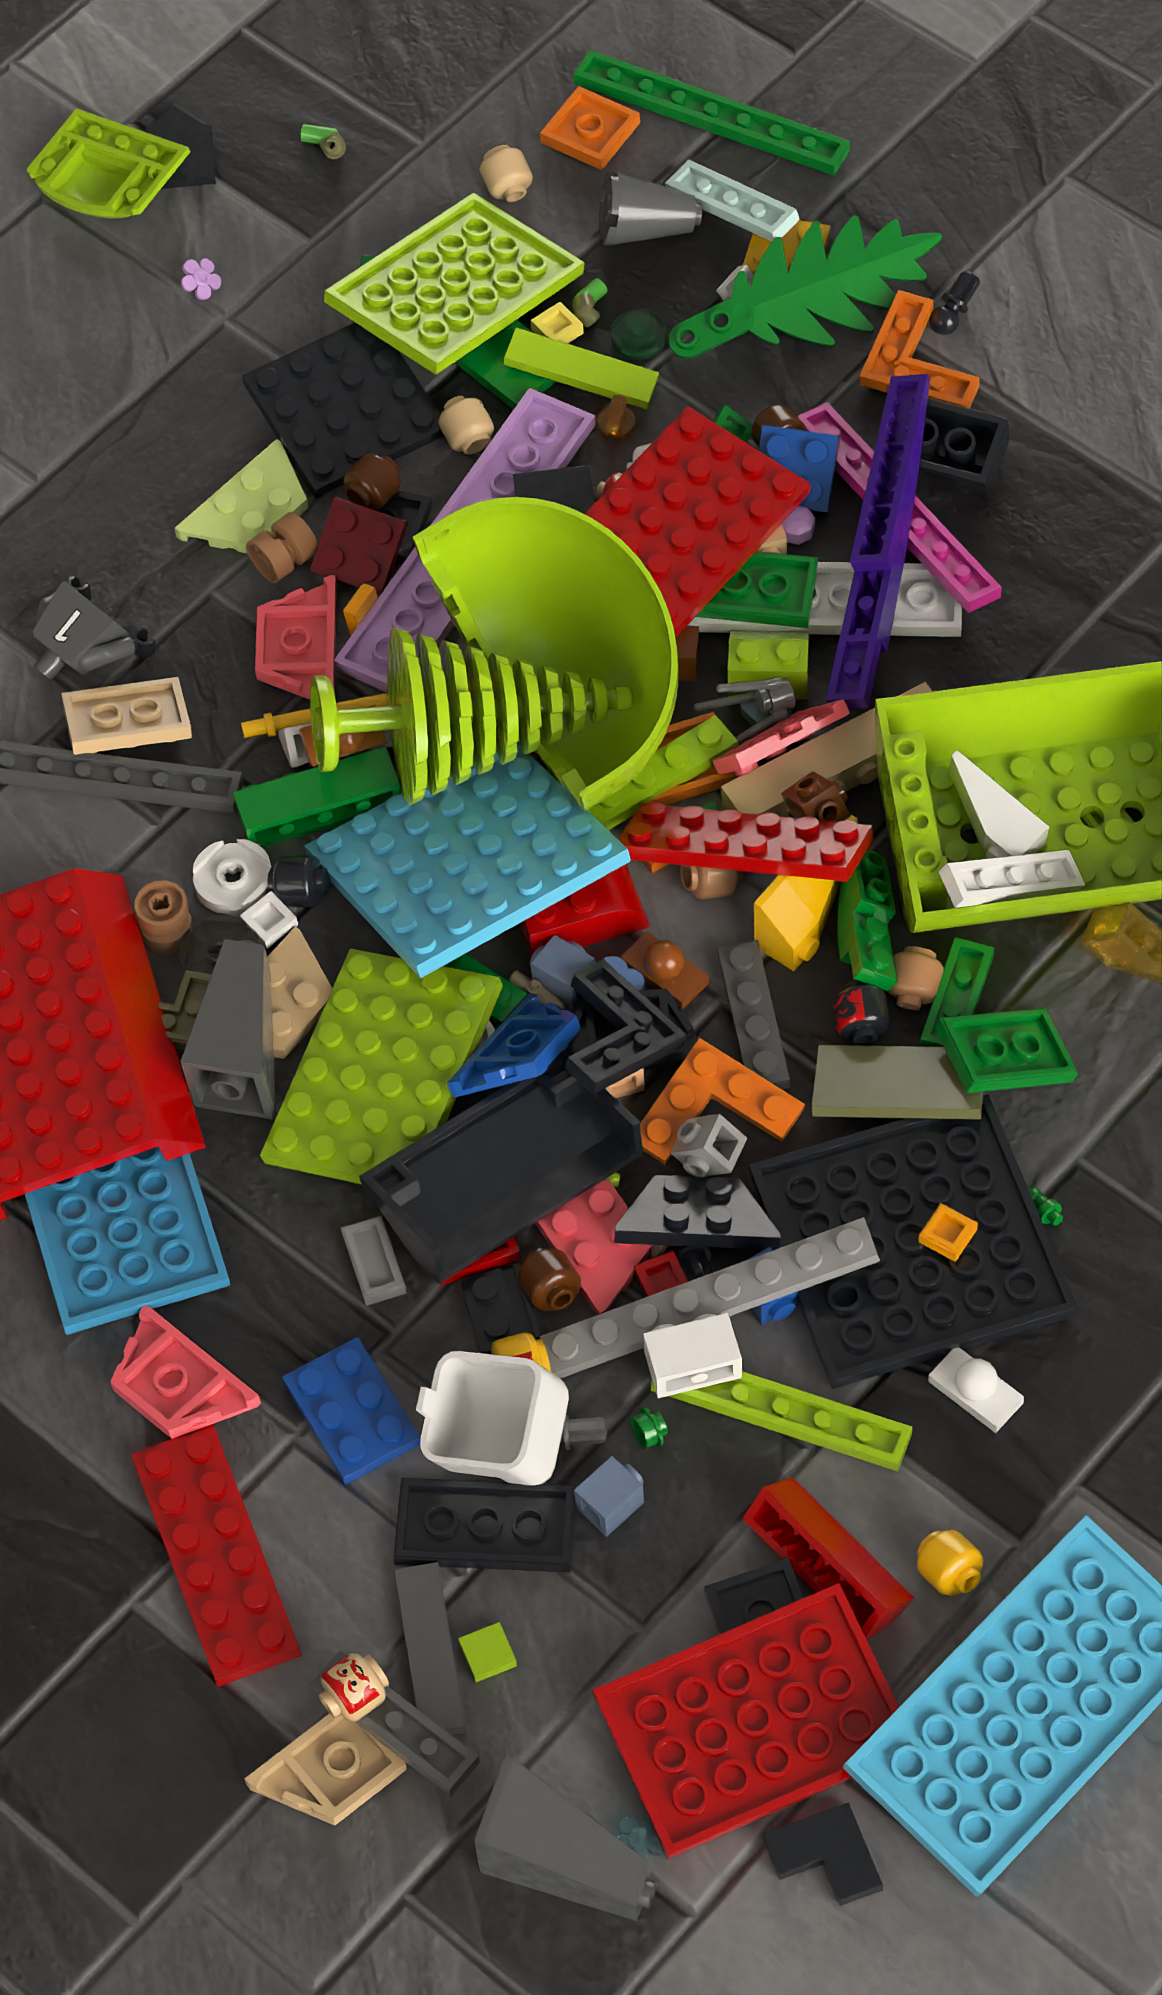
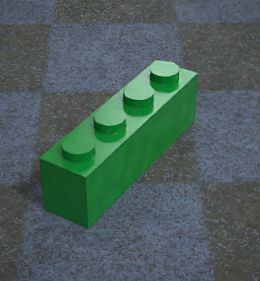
(315, 799)

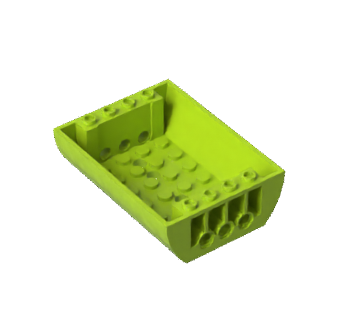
(1056, 748)

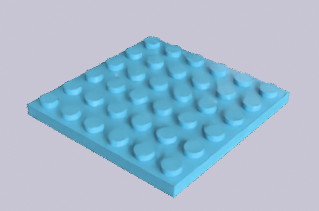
(466, 860)

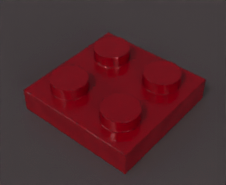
(359, 545)

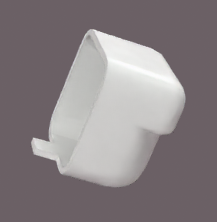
(493, 1417)

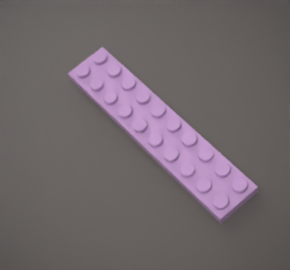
(535, 437)

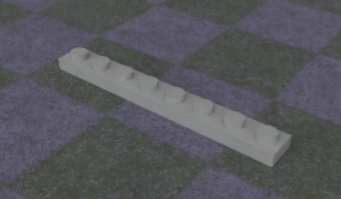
(717, 1293)

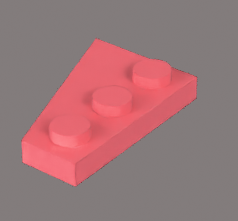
(776, 738)

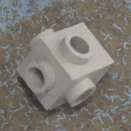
(708, 1145)

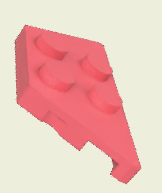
(297, 638)
(586, 1235)
(177, 1380)

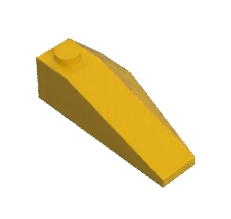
(793, 916)

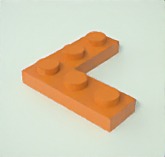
(894, 352)
(714, 1075)

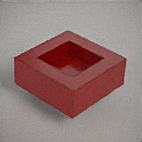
(659, 1274)

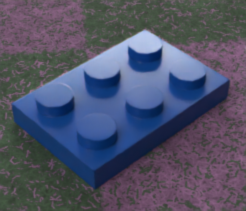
(351, 1410)

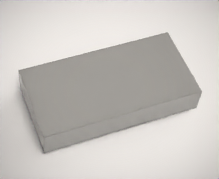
(373, 1260)

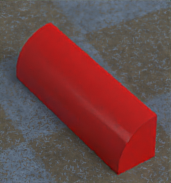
(826, 1553)

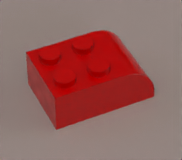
(591, 914)

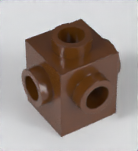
(816, 798)

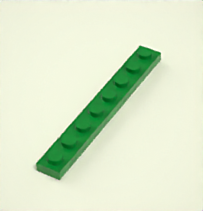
(712, 112)

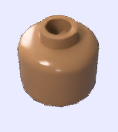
(709, 882)
(917, 977)

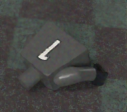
(82, 633)

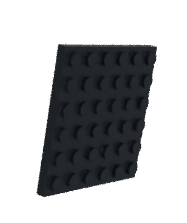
(914, 1298)

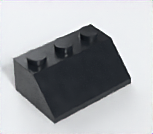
(963, 443)

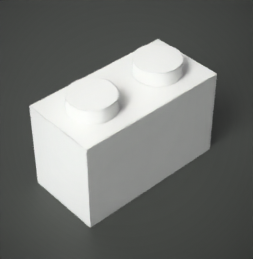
(692, 1354)

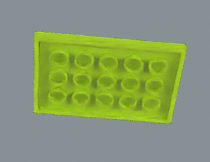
(454, 283)
(379, 1065)

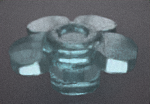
(640, 1839)

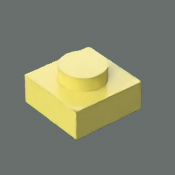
(557, 324)

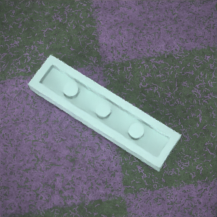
(734, 201)

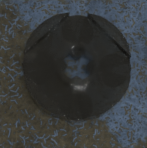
(207, 938)

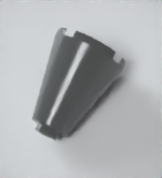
(644, 210)

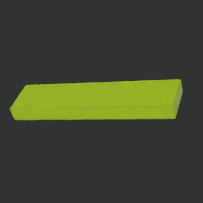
(580, 368)

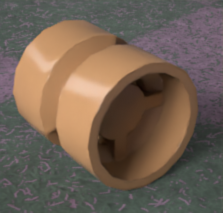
(287, 544)
(162, 916)

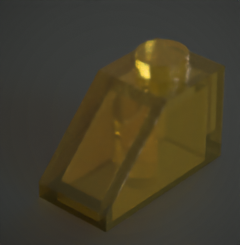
(1125, 941)

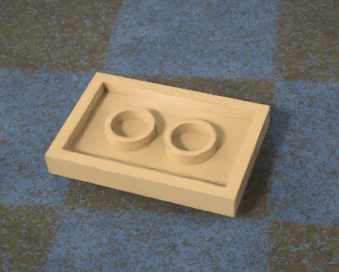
(126, 715)

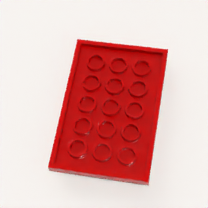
(697, 509)
(747, 1719)

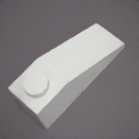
(998, 819)

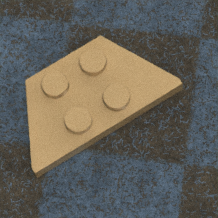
(297, 992)
(328, 1770)

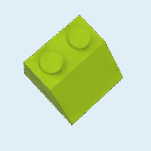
(769, 656)

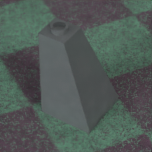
(231, 1041)
(556, 1848)

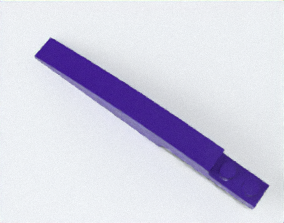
(881, 542)

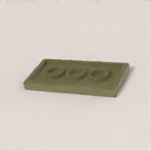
(890, 1084)

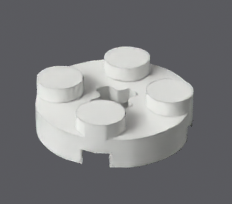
(219, 859)

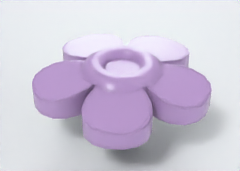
(200, 278)

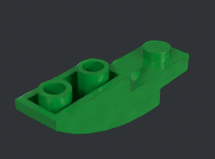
(863, 917)

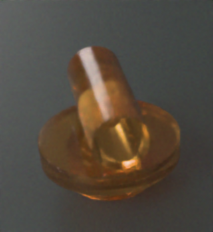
(617, 419)

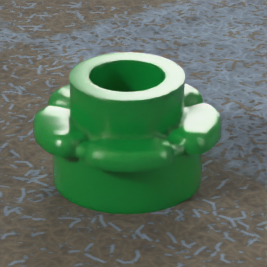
(648, 1428)

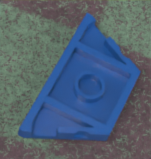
(517, 1048)

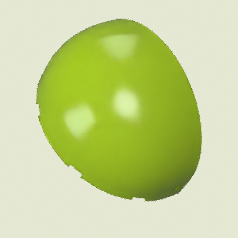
(569, 597)

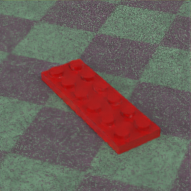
(746, 841)
(216, 1555)

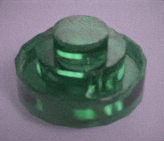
(638, 334)

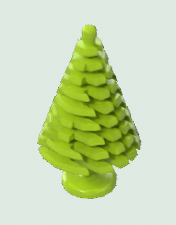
(458, 711)

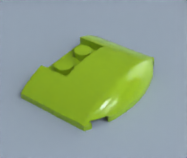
(104, 166)

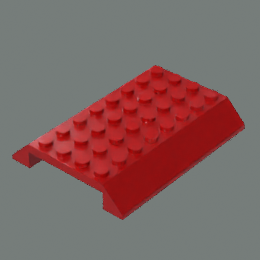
(82, 1037)

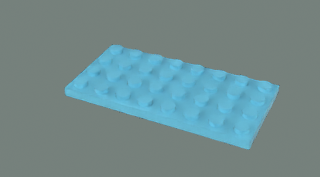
(1022, 1709)

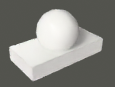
(976, 1388)

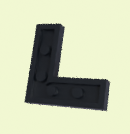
(642, 1034)

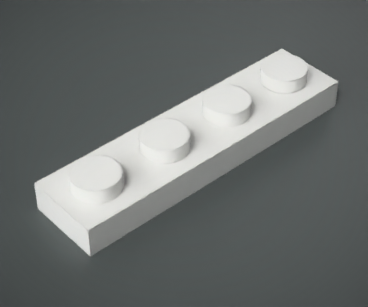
(1011, 878)

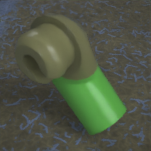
(327, 138)
(585, 300)

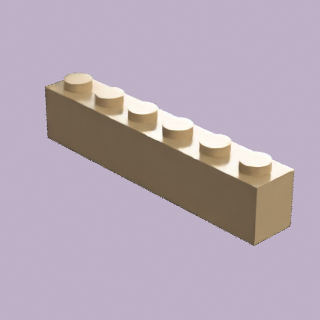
(838, 755)

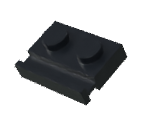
(498, 1306)

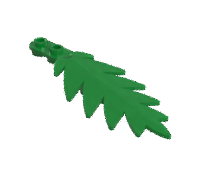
(811, 286)

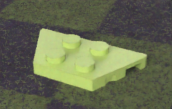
(247, 502)

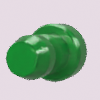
(1048, 1209)

